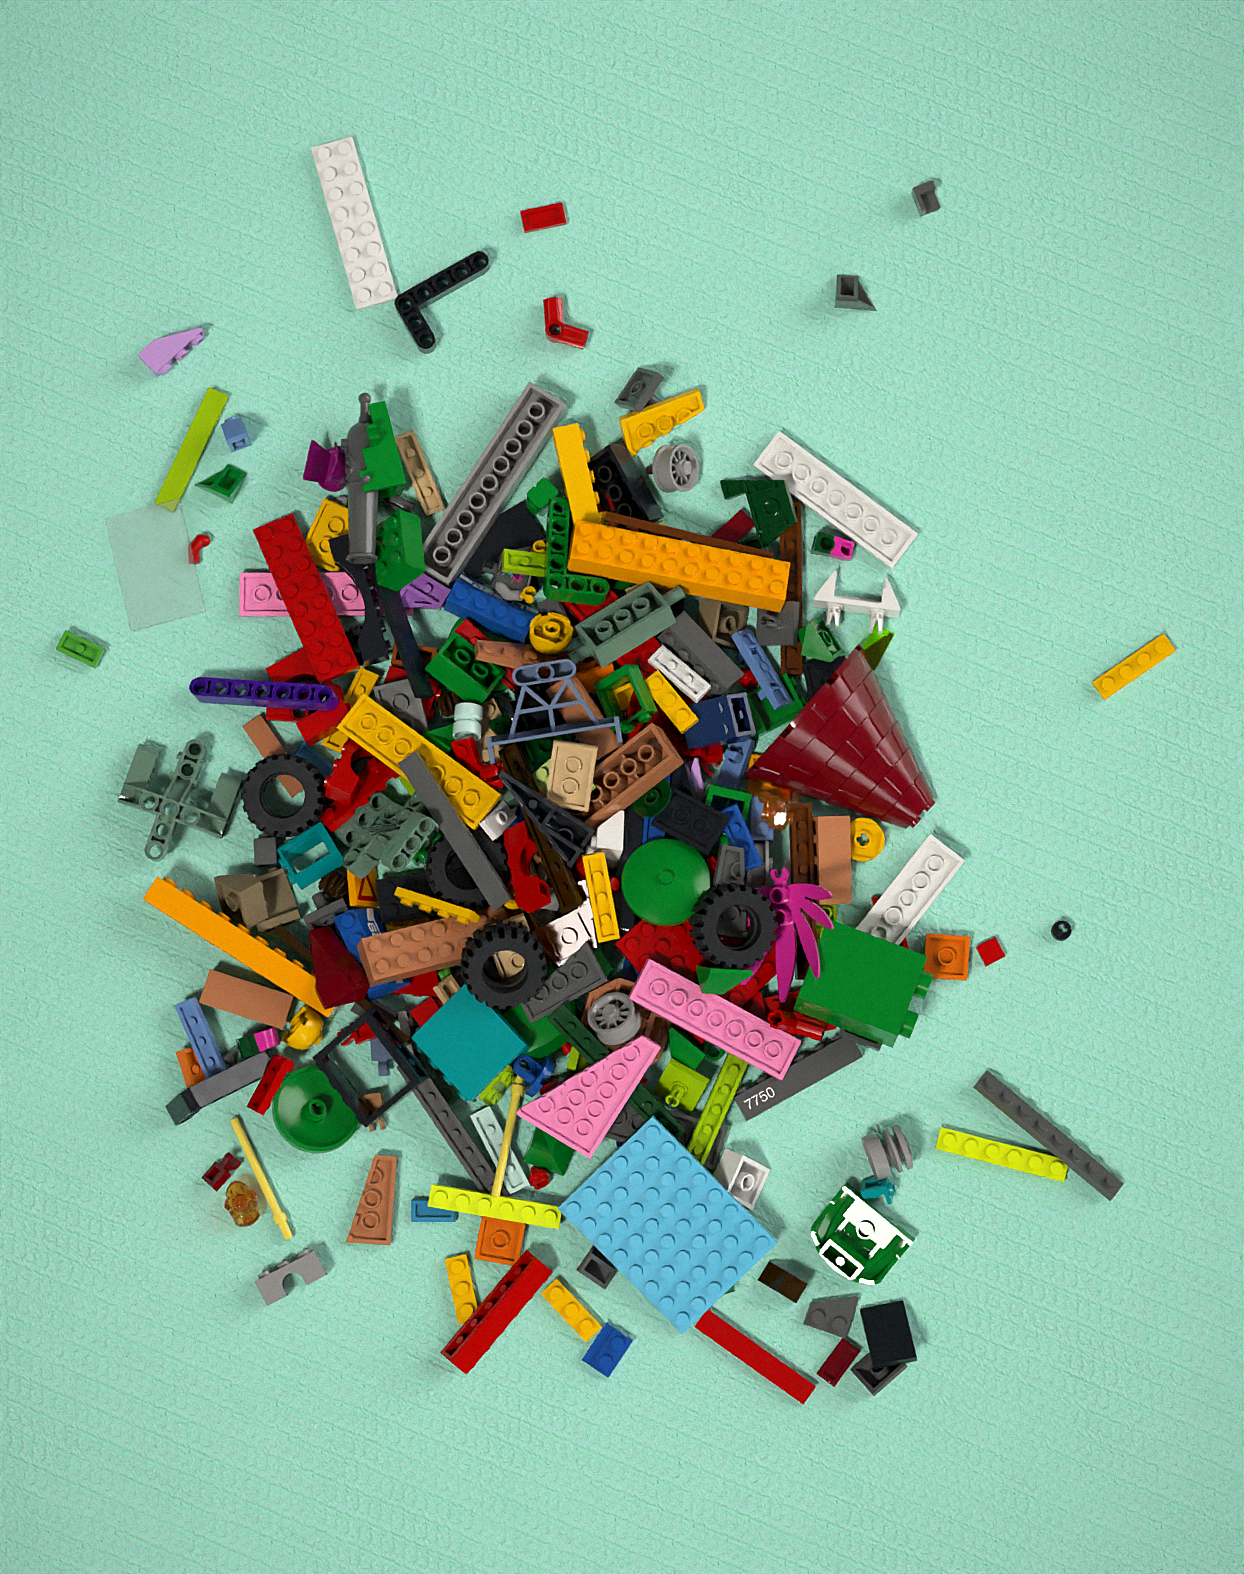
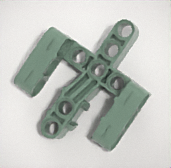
(211, 822)
(391, 843)

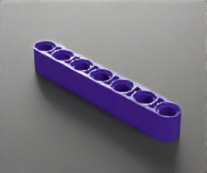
(256, 688)

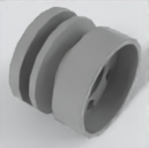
(887, 1152)

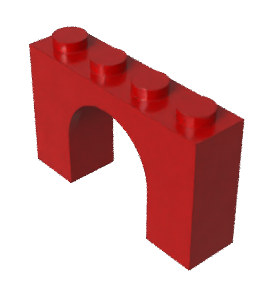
(320, 723)

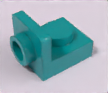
(872, 1189)

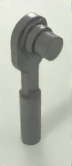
(229, 1055)

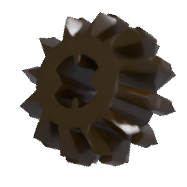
(447, 703)
(334, 886)

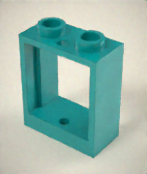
(301, 845)

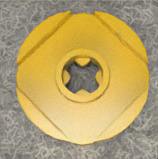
(872, 832)

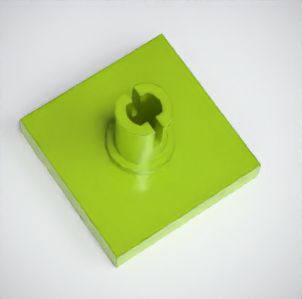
(681, 1085)

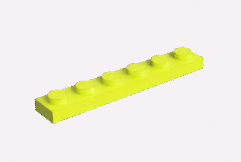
(1001, 1154)
(501, 1208)

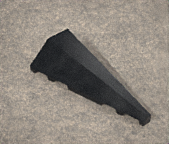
(561, 828)

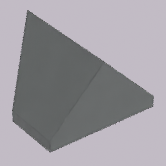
(851, 294)
(597, 1268)

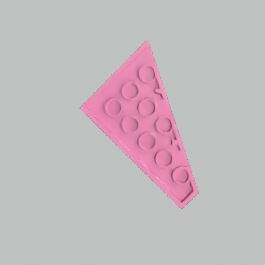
(590, 1101)

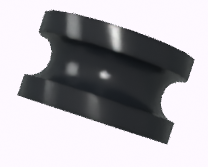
(1056, 935)

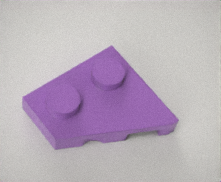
(424, 594)

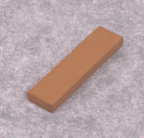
(269, 745)

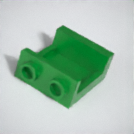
(768, 719)

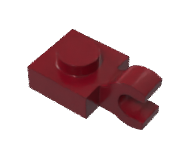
(219, 1172)

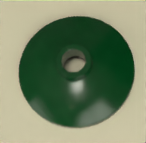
(654, 800)

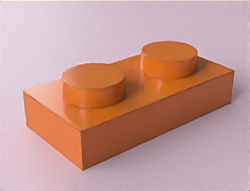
(190, 1067)

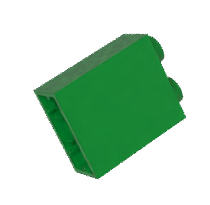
(864, 985)

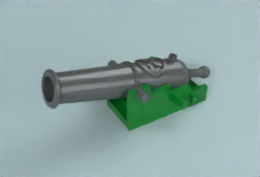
(372, 475)

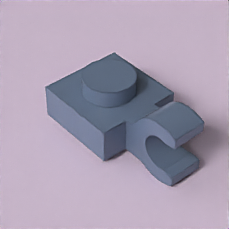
(380, 1054)

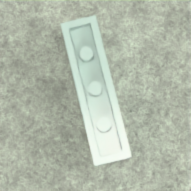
(492, 1138)

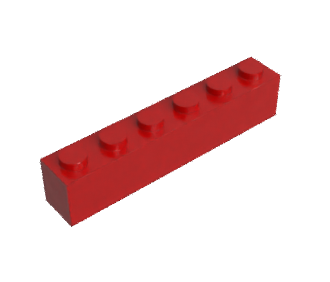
(496, 1312)

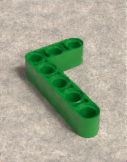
(558, 558)

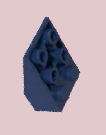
(720, 722)

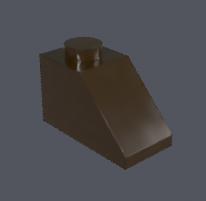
(782, 1282)

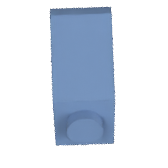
(235, 433)

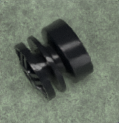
(540, 717)

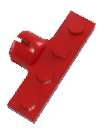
(468, 756)

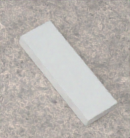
(679, 673)

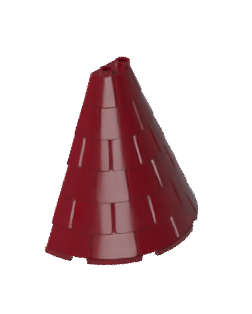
(849, 750)

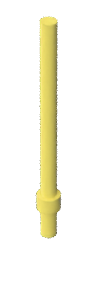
(516, 1092)
(279, 1216)

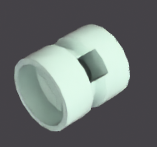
(468, 720)

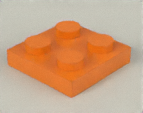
(947, 956)
(499, 1240)

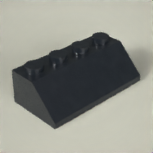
(622, 481)

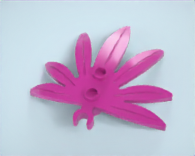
(787, 902)

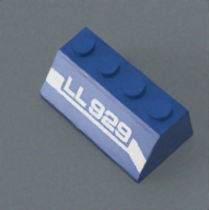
(489, 610)
(361, 924)

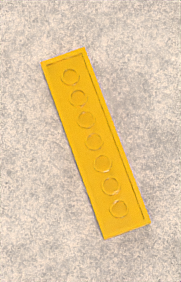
(393, 741)

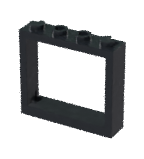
(396, 1049)

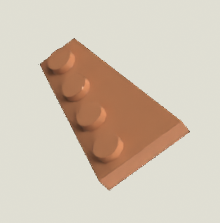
(512, 655)
(375, 1209)

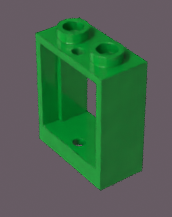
(611, 708)
(729, 792)

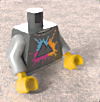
(510, 585)

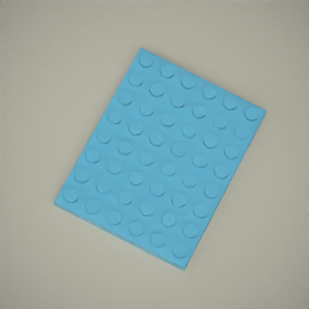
(667, 1224)

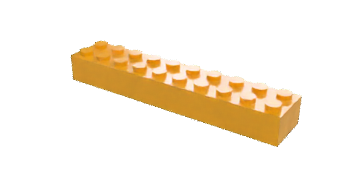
(673, 562)
(236, 942)

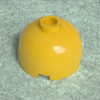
(550, 633)
(304, 1029)

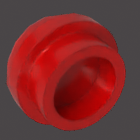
(748, 679)
(538, 1177)

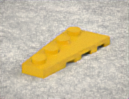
(658, 419)

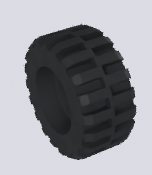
(255, 804)
(437, 871)
(760, 931)
(509, 990)

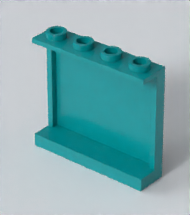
(469, 1043)

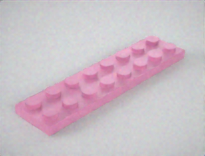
(262, 599)
(714, 1019)

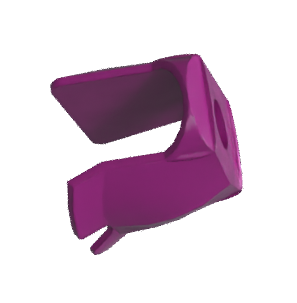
(326, 467)

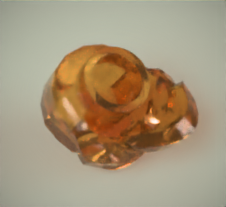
(775, 810)
(242, 1204)

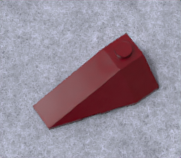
(335, 970)

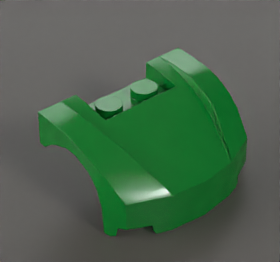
(541, 1034)
(858, 1238)

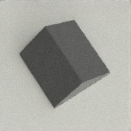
(875, 1379)

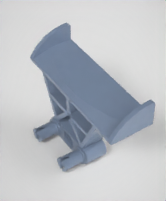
(529, 675)

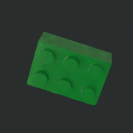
(399, 550)
(462, 673)

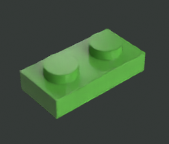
(80, 649)

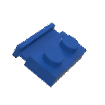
(607, 1350)

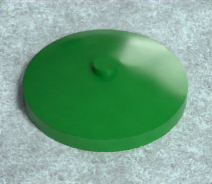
(664, 881)
(312, 1112)

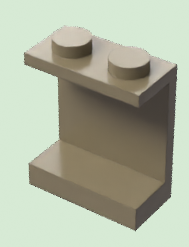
(280, 900)

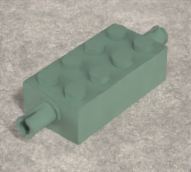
(625, 624)

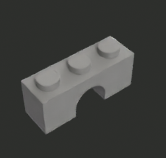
(272, 1284)

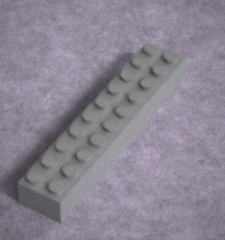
(491, 484)

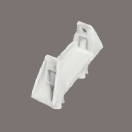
(887, 607)

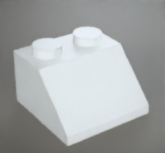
(609, 839)
(741, 1177)

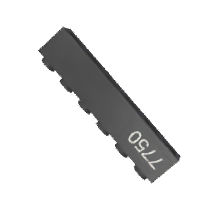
(798, 1077)

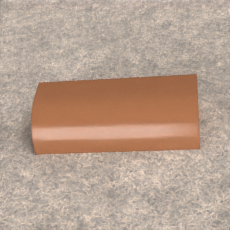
(601, 737)
(833, 857)
(247, 999)

